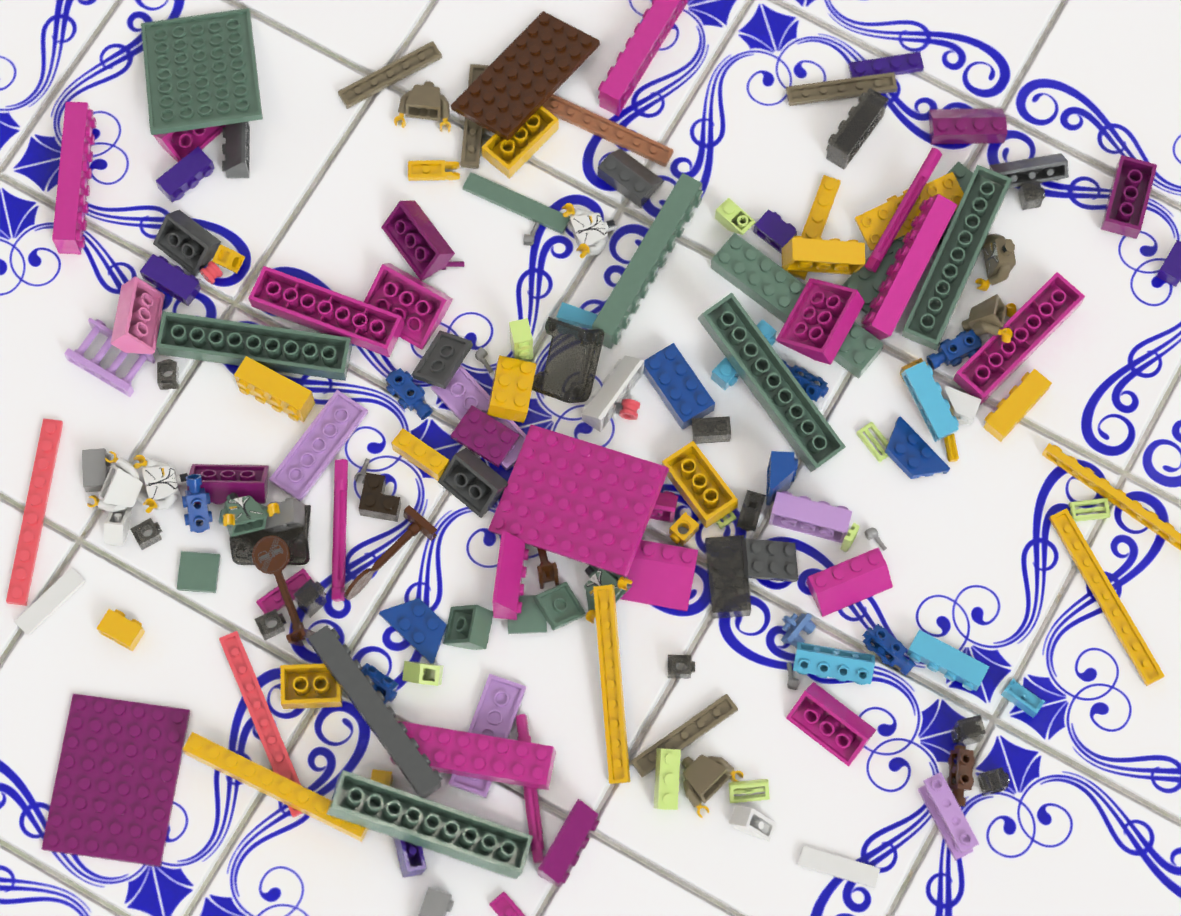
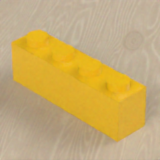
(1017, 405)

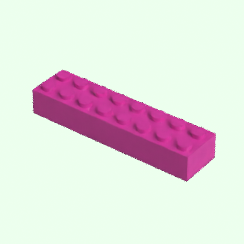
(638, 54)
(73, 178)
(908, 266)
(326, 311)
(1029, 328)
(484, 756)

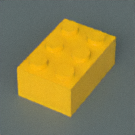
(511, 389)
(309, 687)

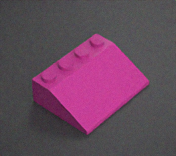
(411, 298)
(821, 320)
(662, 575)

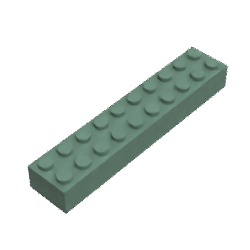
(956, 257)
(648, 258)
(778, 294)
(271, 346)
(771, 382)
(429, 825)

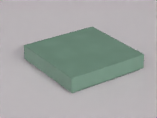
(198, 572)
(559, 606)

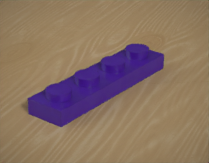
(898, 64)

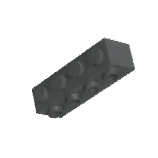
(1034, 169)

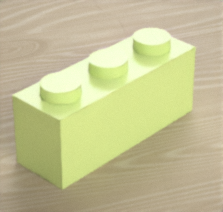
(521, 339)
(667, 779)

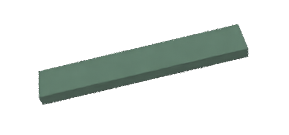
(516, 203)

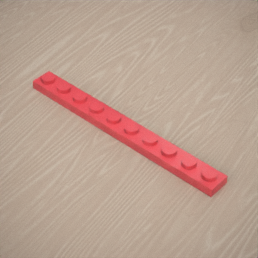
(34, 512)
(258, 709)

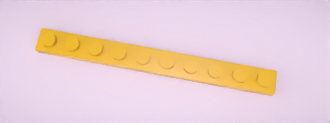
(1115, 496)
(1106, 597)
(611, 684)

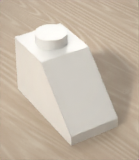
(961, 405)
(117, 527)
(752, 823)

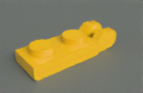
(432, 170)

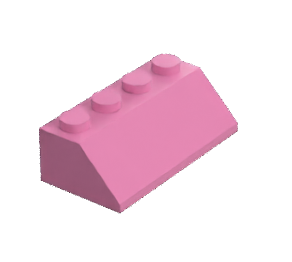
(137, 317)

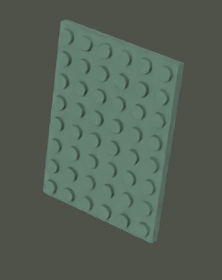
(201, 71)

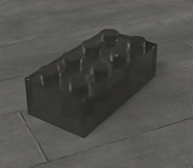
(856, 128)
(726, 578)

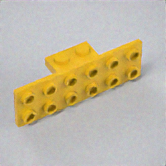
(874, 222)

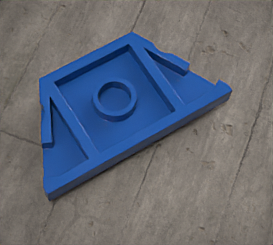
(913, 453)
(417, 626)

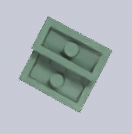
(530, 620)

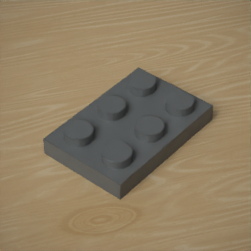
(442, 359)
(769, 560)

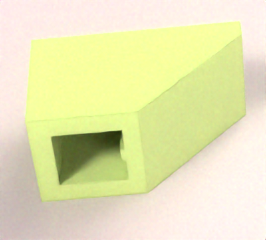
(733, 217)
(422, 673)

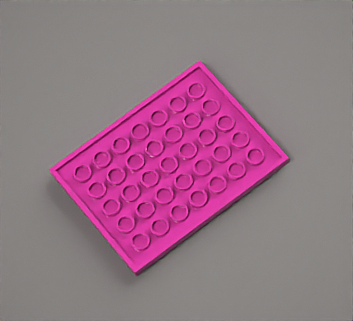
(579, 500)

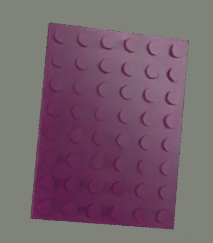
(116, 780)

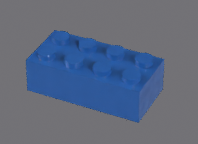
(678, 386)

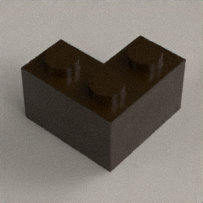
(375, 502)

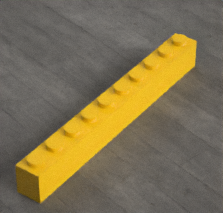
(268, 783)

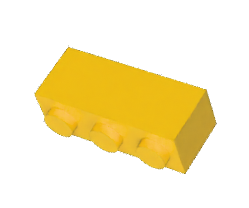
(420, 454)

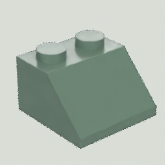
(468, 627)

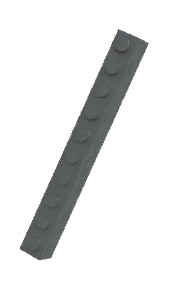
(374, 712)

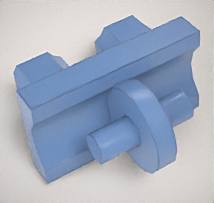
(795, 627)

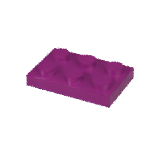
(485, 436)

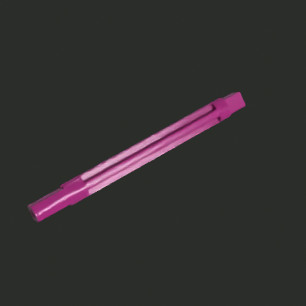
(903, 210)
(339, 529)
(531, 800)

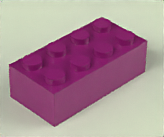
(1128, 197)

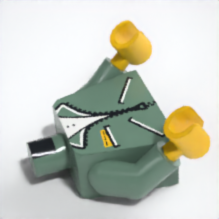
(245, 514)
(600, 578)

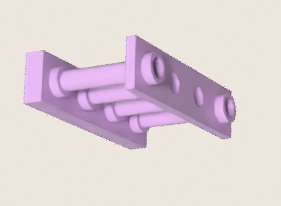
(93, 367)
(948, 816)

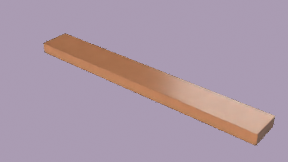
(609, 130)

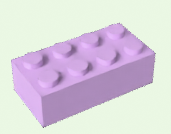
(810, 516)

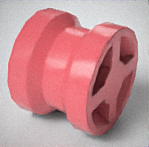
(211, 272)
(629, 409)

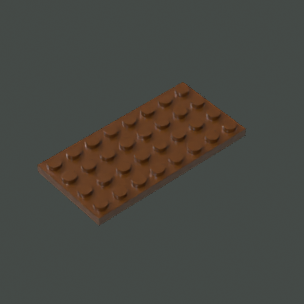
(525, 75)

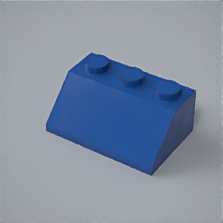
(780, 473)

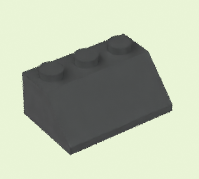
(236, 150)
(629, 177)
(186, 242)
(473, 482)

